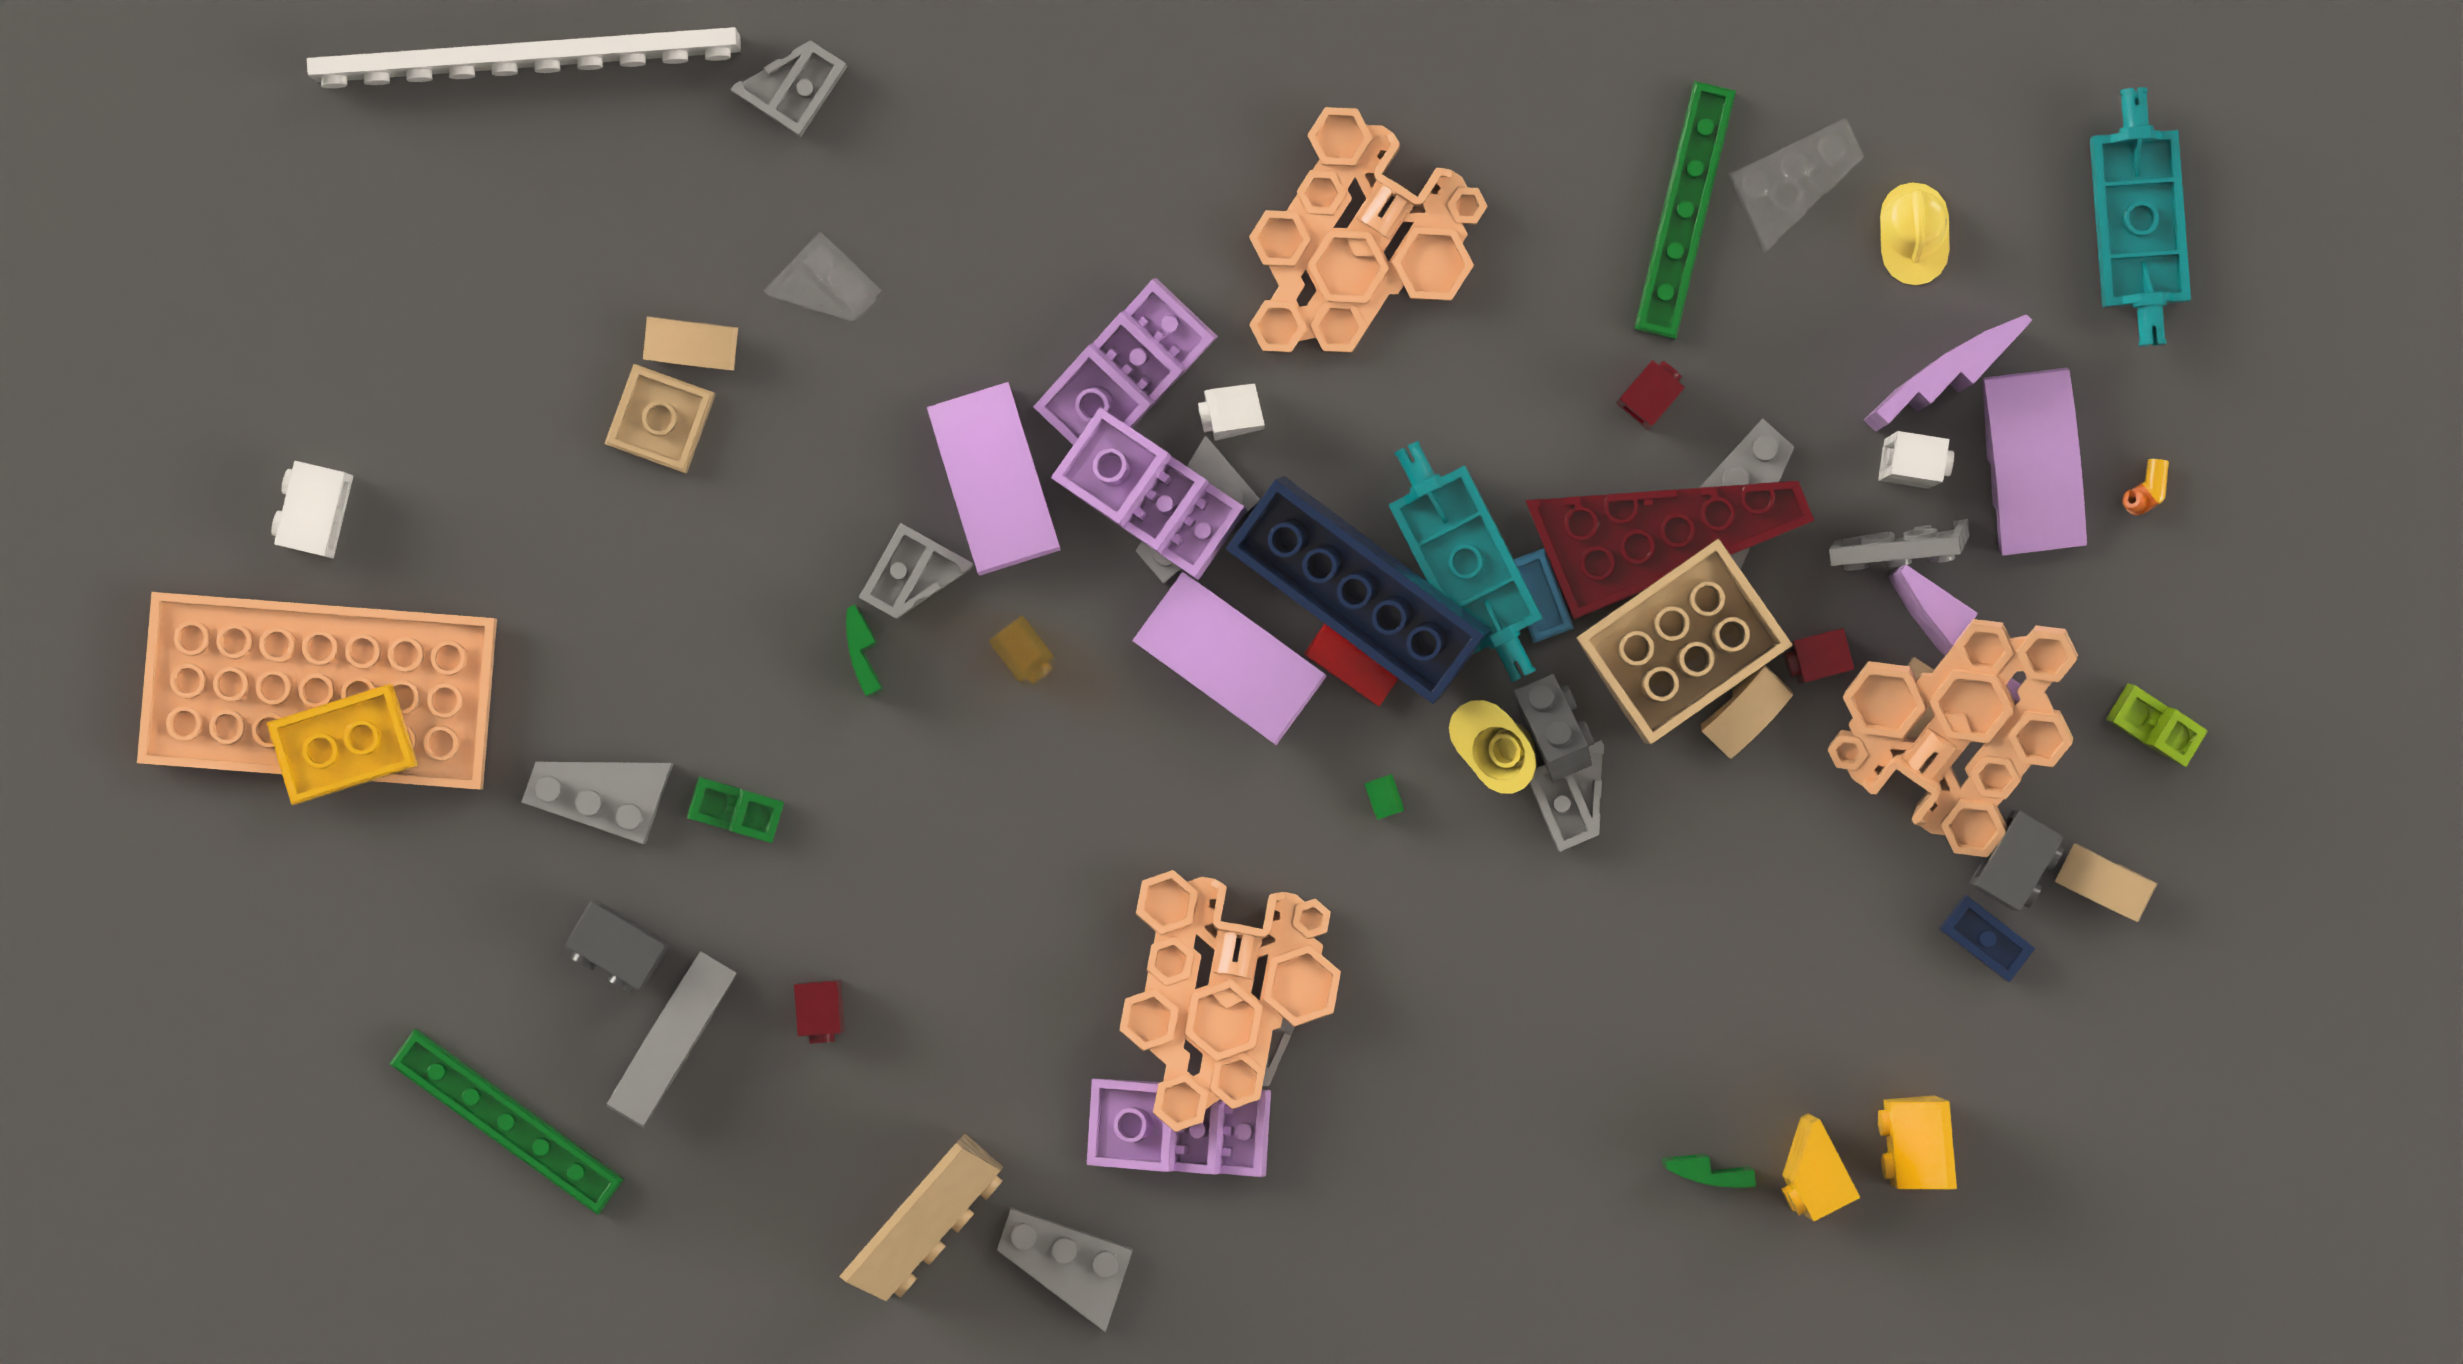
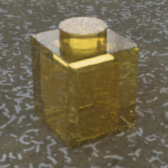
(1023, 651)

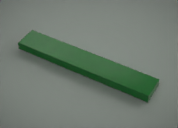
(1684, 210)
(507, 1121)

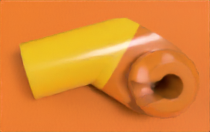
(2151, 491)

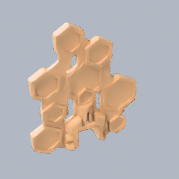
(1350, 262)
(1968, 705)
(1224, 1016)

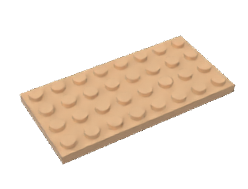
(236, 663)

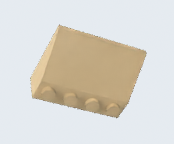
(1683, 642)
(923, 1219)

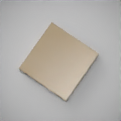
(660, 418)

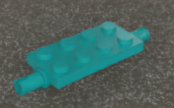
(2140, 218)
(1466, 555)

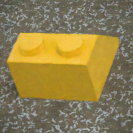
(1918, 1143)
(1815, 1173)

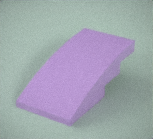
(1128, 363)
(1957, 367)
(2034, 461)
(993, 478)
(1149, 493)
(1935, 611)
(1229, 658)
(1132, 1137)

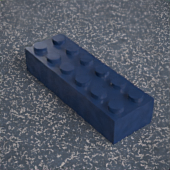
(1357, 589)

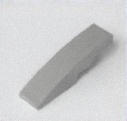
(671, 1039)

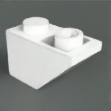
(1231, 411)

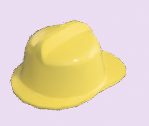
(1914, 233)
(1493, 746)

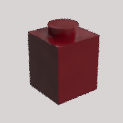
(1651, 393)
(1819, 656)
(819, 1010)

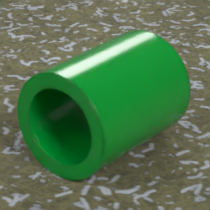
(1384, 796)

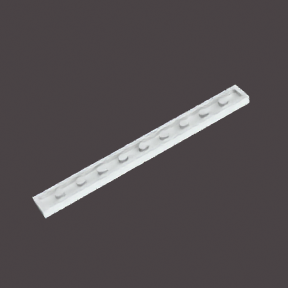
(507, 58)

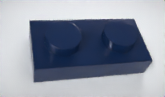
(1986, 938)

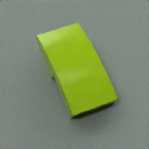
(2156, 725)

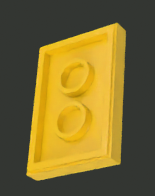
(342, 744)

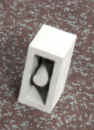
(1915, 460)
(312, 509)

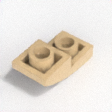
(690, 343)
(1747, 712)
(2106, 882)

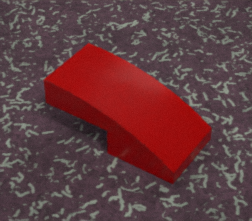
(1350, 665)

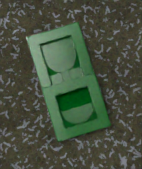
(859, 640)
(735, 809)
(1698, 1169)

